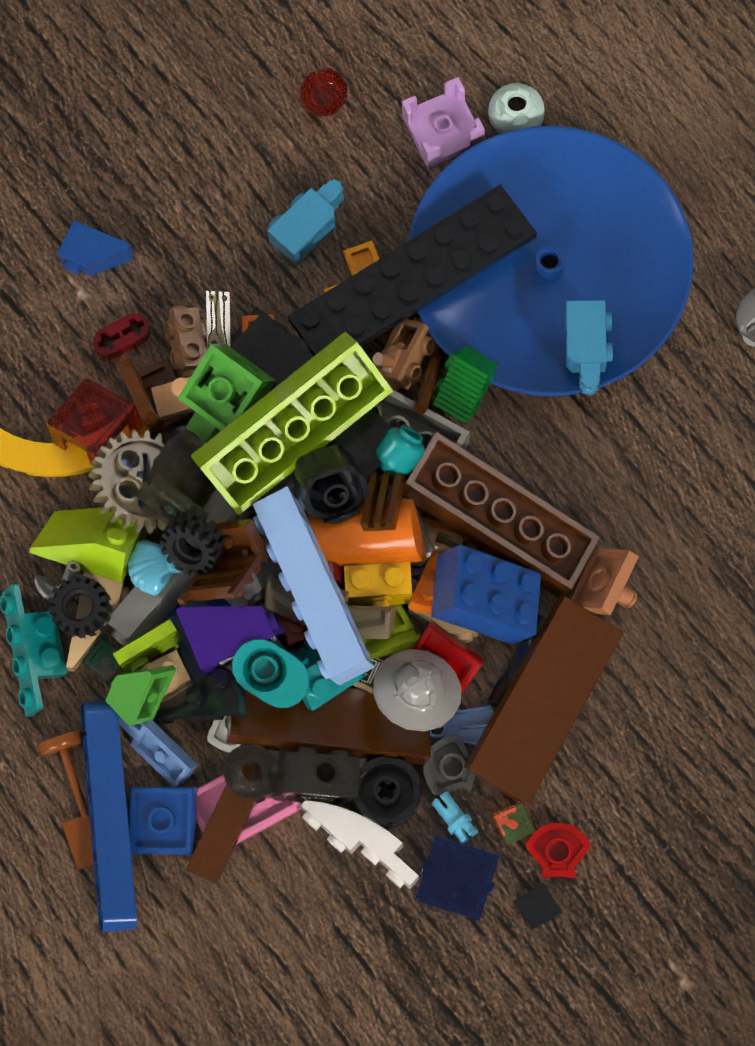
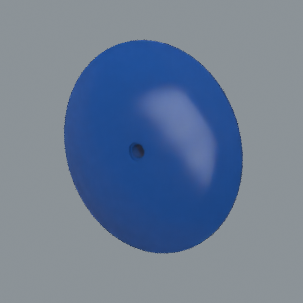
(602, 223)

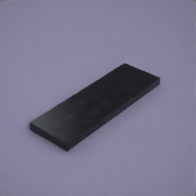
(280, 356)

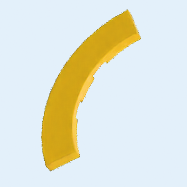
(46, 458)

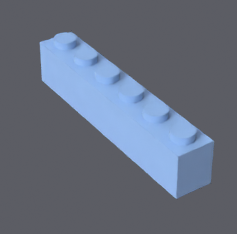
(312, 586)

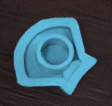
(149, 567)

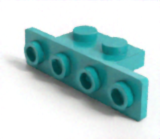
(34, 647)

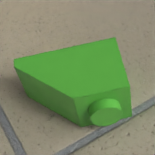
(139, 693)

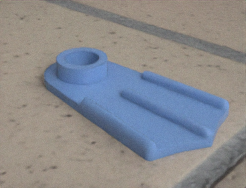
(466, 724)

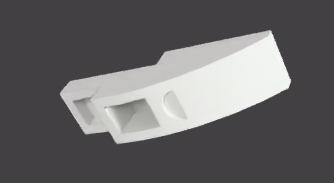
(351, 830)

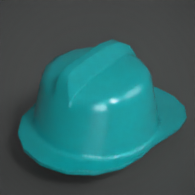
(270, 673)

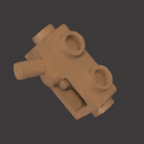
(187, 338)
(404, 354)

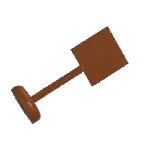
(77, 829)

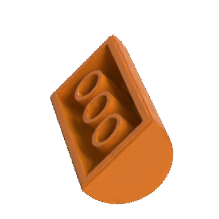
(349, 545)

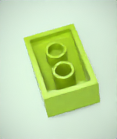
(88, 540)

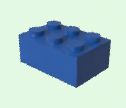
(486, 594)

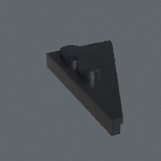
(207, 698)

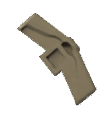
(371, 621)

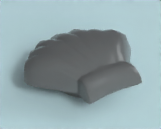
(445, 767)

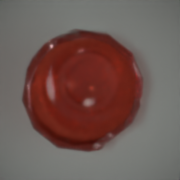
(324, 92)

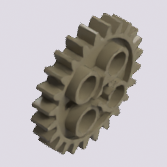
(113, 475)

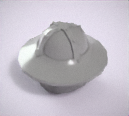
(417, 690)

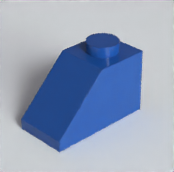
(92, 250)

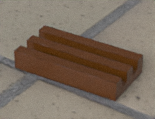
(369, 507)

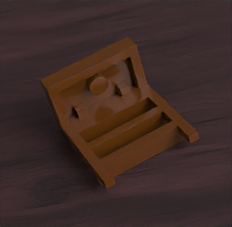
(140, 385)
(234, 567)

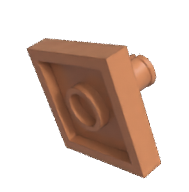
(604, 581)

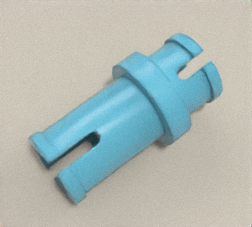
(455, 818)

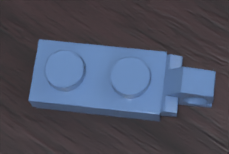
(160, 751)

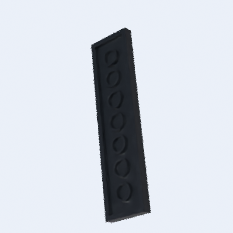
(416, 273)

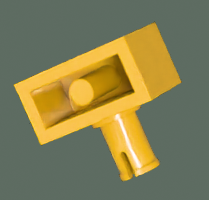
(379, 584)

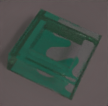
(101, 660)

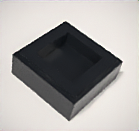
(537, 906)

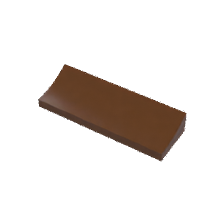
(499, 514)
(543, 700)
(343, 723)

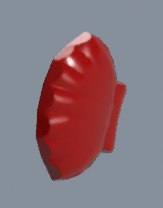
(558, 849)

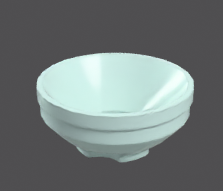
(505, 119)

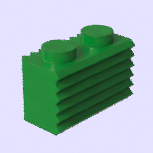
(464, 384)

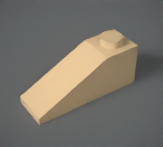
(81, 646)

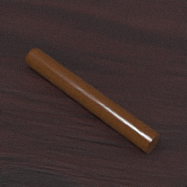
(429, 381)

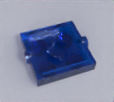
(457, 878)

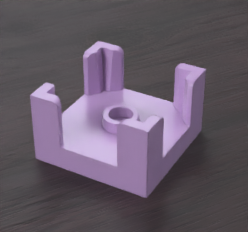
(442, 125)

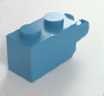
(306, 221)
(586, 341)

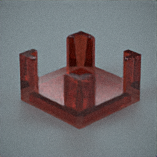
(91, 418)

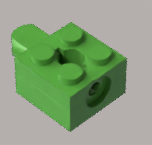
(222, 390)

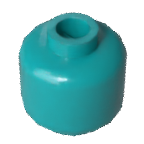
(400, 450)

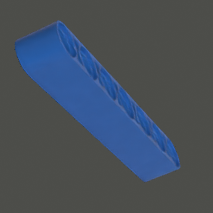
(108, 817)

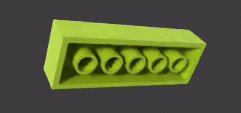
(292, 422)

